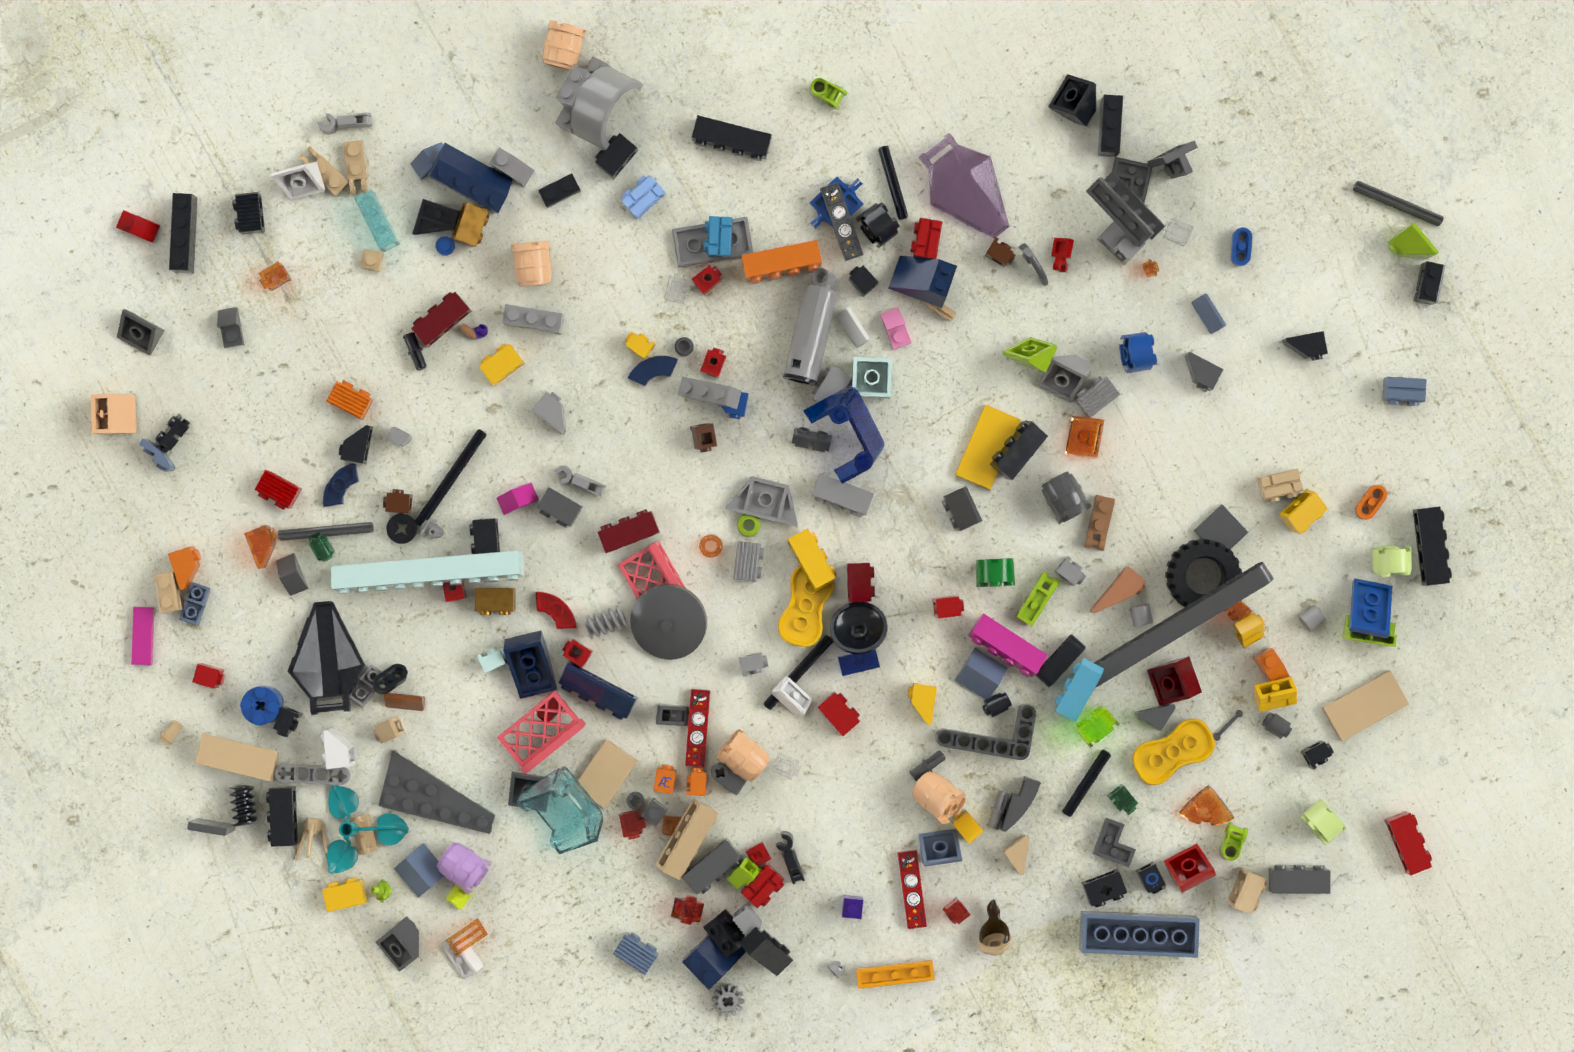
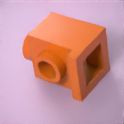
(697, 782)

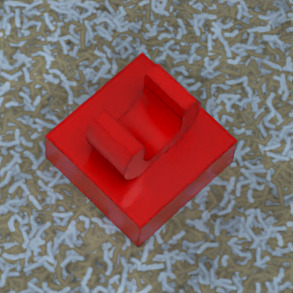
(758, 854)

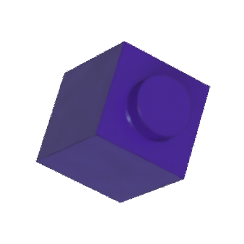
(852, 907)

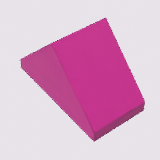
(517, 498)

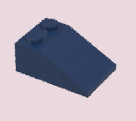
(923, 279)
(530, 664)
(709, 962)

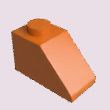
(185, 565)
(1271, 665)

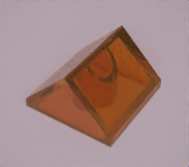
(1084, 437)

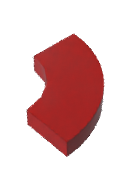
(556, 609)

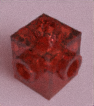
(687, 909)

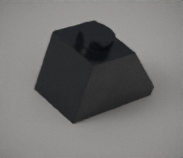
(1308, 345)
(357, 446)

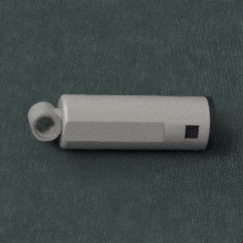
(811, 329)

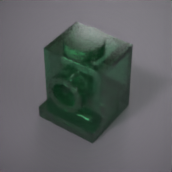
(1123, 799)

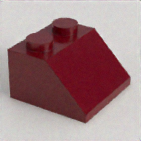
(859, 582)
(1174, 681)

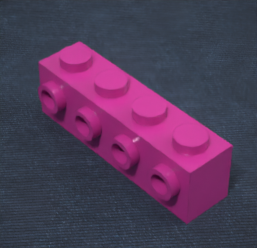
(1007, 645)

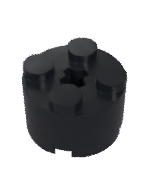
(878, 224)

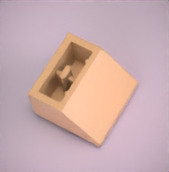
(113, 414)

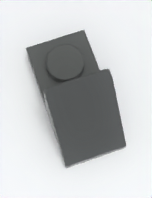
(230, 326)

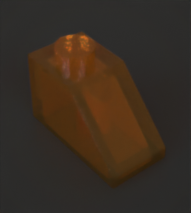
(261, 544)

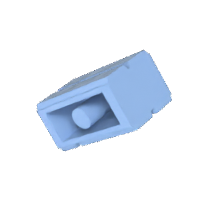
(642, 196)

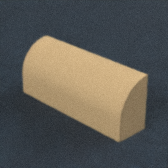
(237, 757)

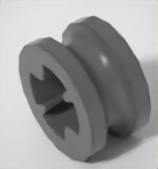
(639, 805)

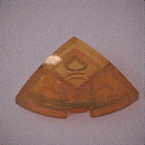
(1206, 807)

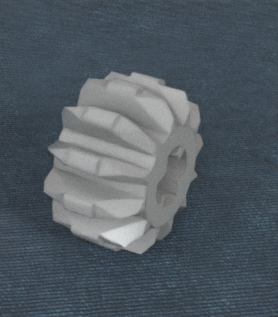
(736, 1000)

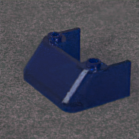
(846, 406)

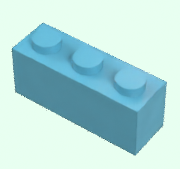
(1078, 689)

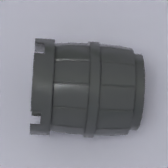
(1065, 497)

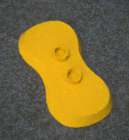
(802, 618)
(1161, 758)

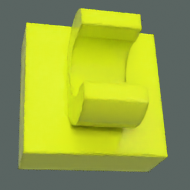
(458, 897)

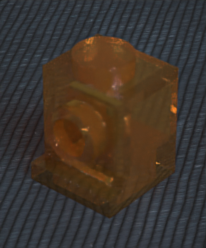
(275, 269)
(1238, 611)

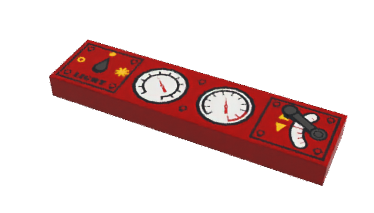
(697, 728)
(912, 889)

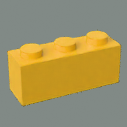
(812, 559)

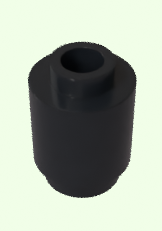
(996, 704)

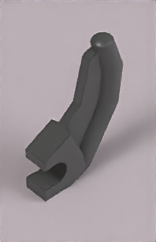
(1031, 259)

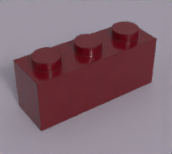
(440, 319)
(628, 531)

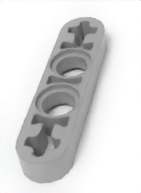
(312, 774)

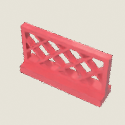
(661, 560)
(554, 741)

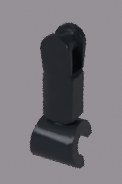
(790, 857)

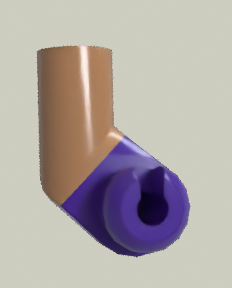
(474, 333)

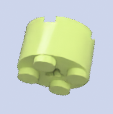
(1392, 560)
(1323, 822)

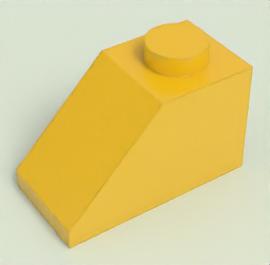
(923, 700)
(967, 826)

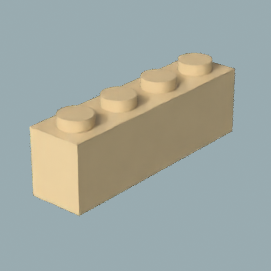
(686, 839)

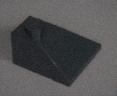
(1075, 100)

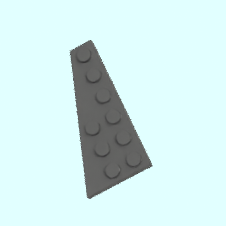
(422, 794)

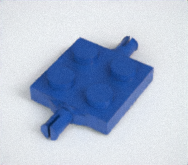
(852, 202)

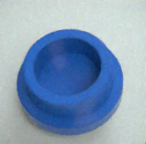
(445, 245)

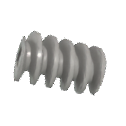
(605, 621)

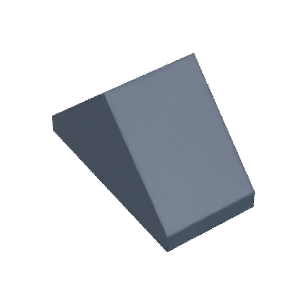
(425, 160)

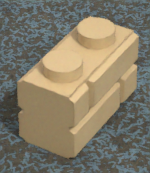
(1280, 484)
(168, 592)

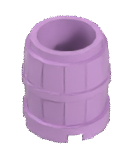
(462, 867)

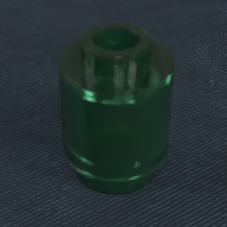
(321, 546)

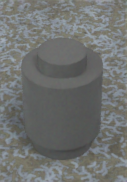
(1277, 725)

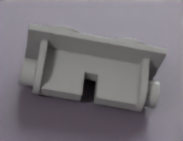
(431, 529)

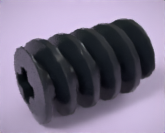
(243, 804)

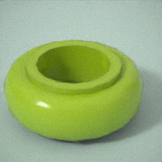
(754, 531)

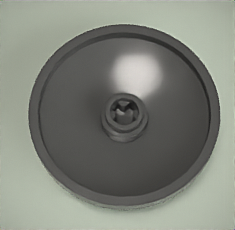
(668, 621)

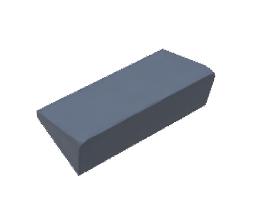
(1208, 313)

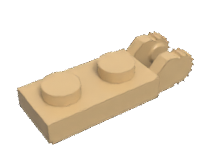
(355, 165)
(331, 177)

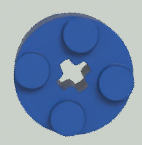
(1137, 352)
(251, 705)

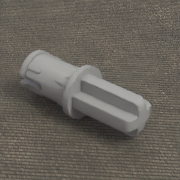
(998, 810)

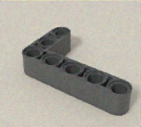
(992, 742)

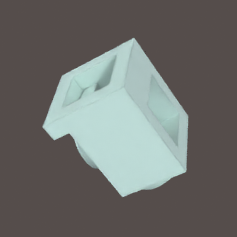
(492, 659)

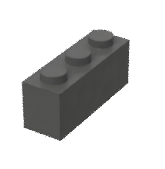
(712, 867)
(1299, 880)

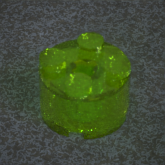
(1096, 726)

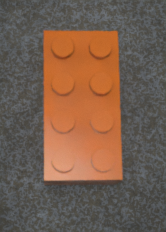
(781, 261)

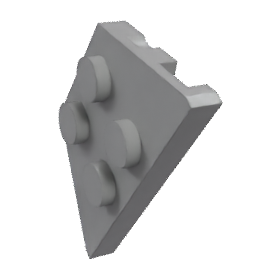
(765, 500)

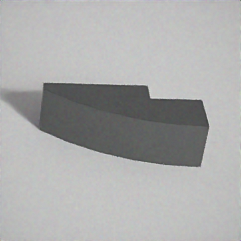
(1020, 802)

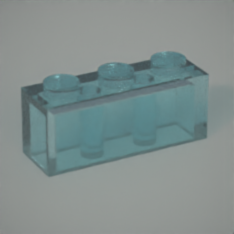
(377, 220)

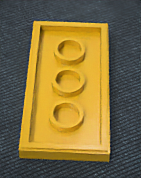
(986, 440)

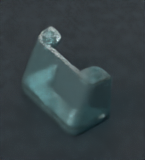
(565, 809)

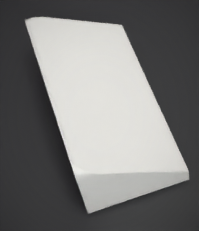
(853, 327)
(792, 696)
(466, 962)

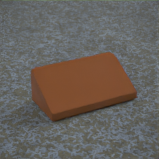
(404, 701)

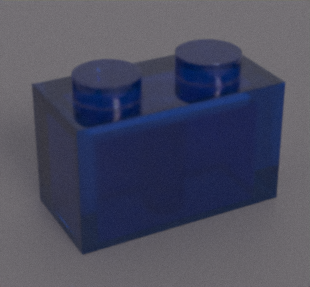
(857, 663)

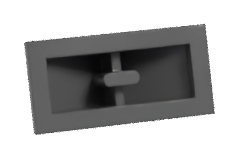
(291, 574)
(672, 715)
(1157, 715)

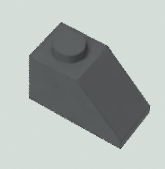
(1202, 372)

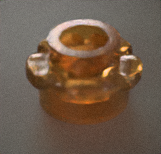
(1150, 268)

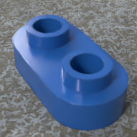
(1241, 247)

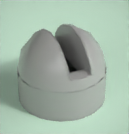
(836, 970)

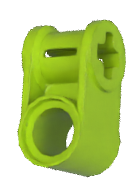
(829, 92)
(1233, 840)

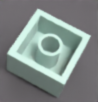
(872, 377)

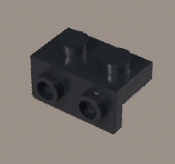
(725, 933)

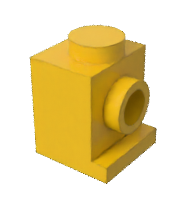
(639, 344)

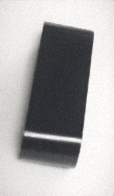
(1060, 660)

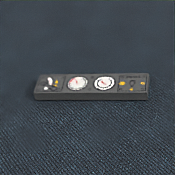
(841, 221)

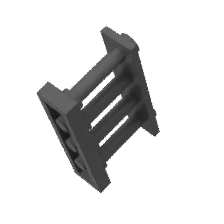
(1125, 208)

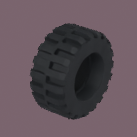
(1186, 555)

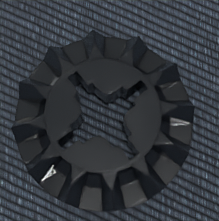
(402, 519)

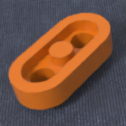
(1371, 503)

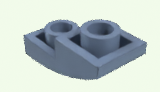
(161, 458)
(195, 604)

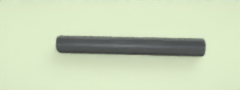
(1398, 203)
(333, 530)

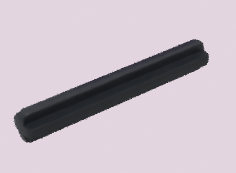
(893, 182)
(1086, 783)

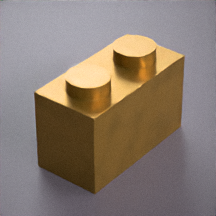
(470, 224)
(495, 600)

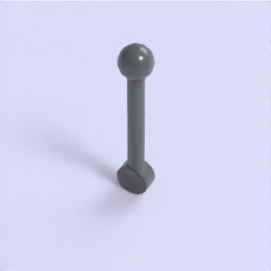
(1239, 713)

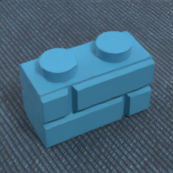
(719, 236)

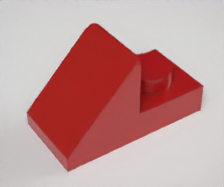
(138, 226)

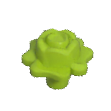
(382, 890)

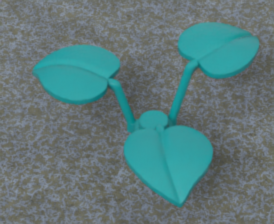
(339, 853)

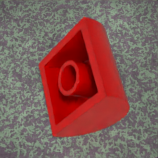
(1189, 868)

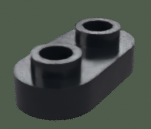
(389, 680)

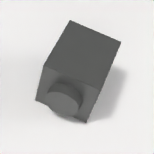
(654, 812)

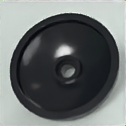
(858, 618)

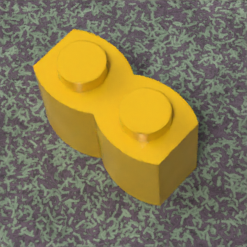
(1249, 629)

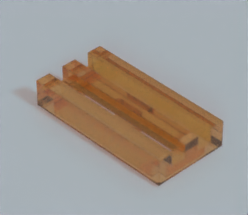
(453, 946)

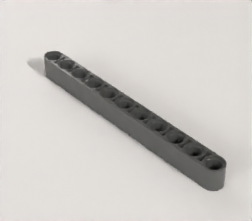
(1184, 621)

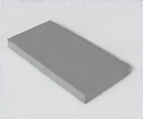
(690, 243)

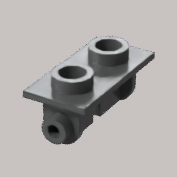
(820, 439)

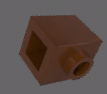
(398, 502)

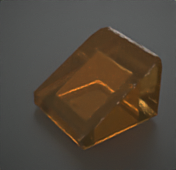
(669, 824)

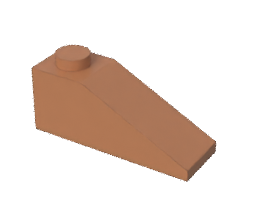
(1123, 587)

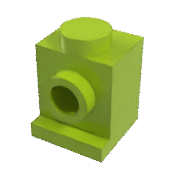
(744, 873)

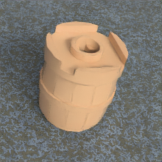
(562, 45)
(532, 263)
(743, 756)
(938, 796)

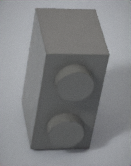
(560, 507)

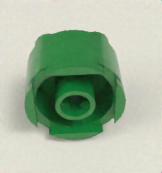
(995, 572)

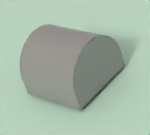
(399, 436)
(1141, 615)
(1312, 618)

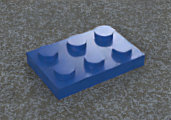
(1370, 608)

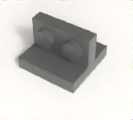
(1175, 160)

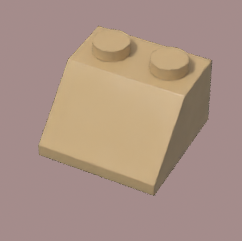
(1246, 891)

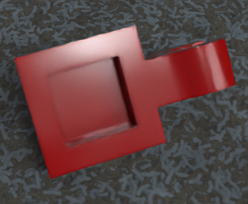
(1061, 251)

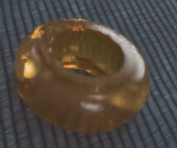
(706, 553)

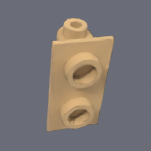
(364, 839)

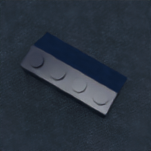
(470, 178)
(597, 690)

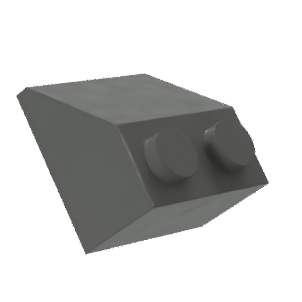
(962, 509)

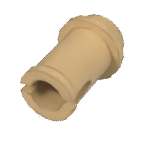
(170, 733)

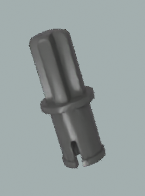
(927, 765)

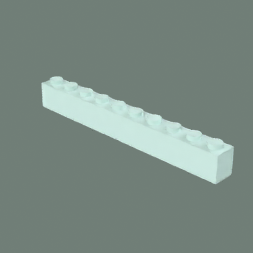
(427, 571)

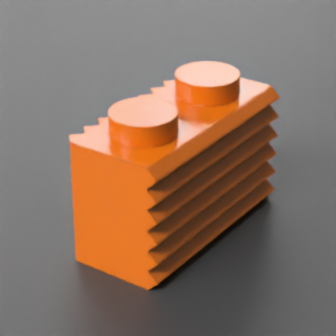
(349, 399)

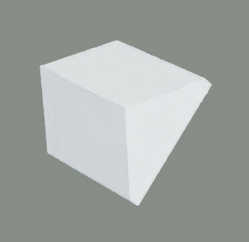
(300, 180)

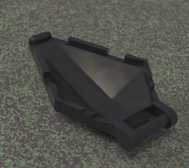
(326, 659)

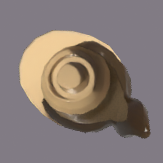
(994, 934)

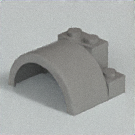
(589, 99)

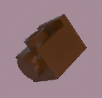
(1000, 253)
(708, 431)

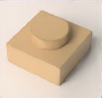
(371, 260)

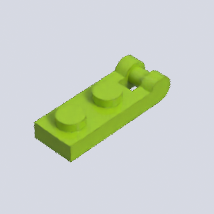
(1037, 599)

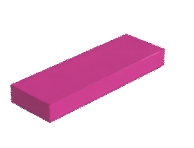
(142, 635)

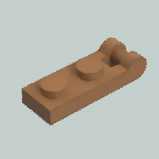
(1099, 522)

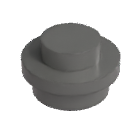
(684, 346)

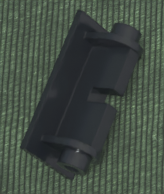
(167, 438)

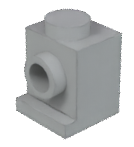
(1070, 571)
(753, 663)

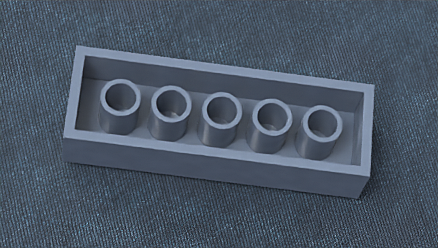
(1139, 934)

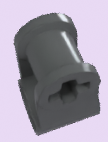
(729, 780)

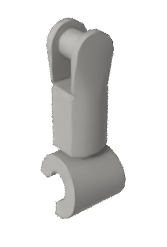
(344, 122)
(580, 481)

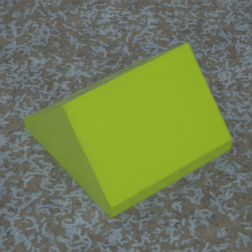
(1032, 353)

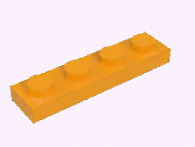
(895, 974)

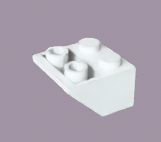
(338, 749)

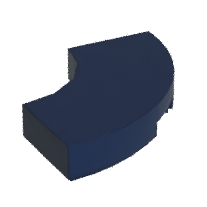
(653, 367)
(338, 485)

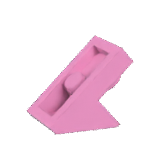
(895, 328)

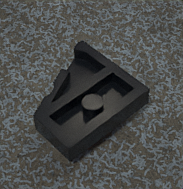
(434, 218)

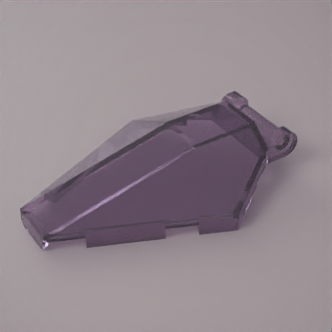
(966, 187)

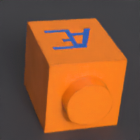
(665, 779)

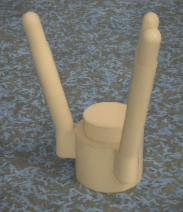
(311, 827)

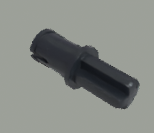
(415, 351)

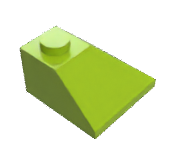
(1412, 243)

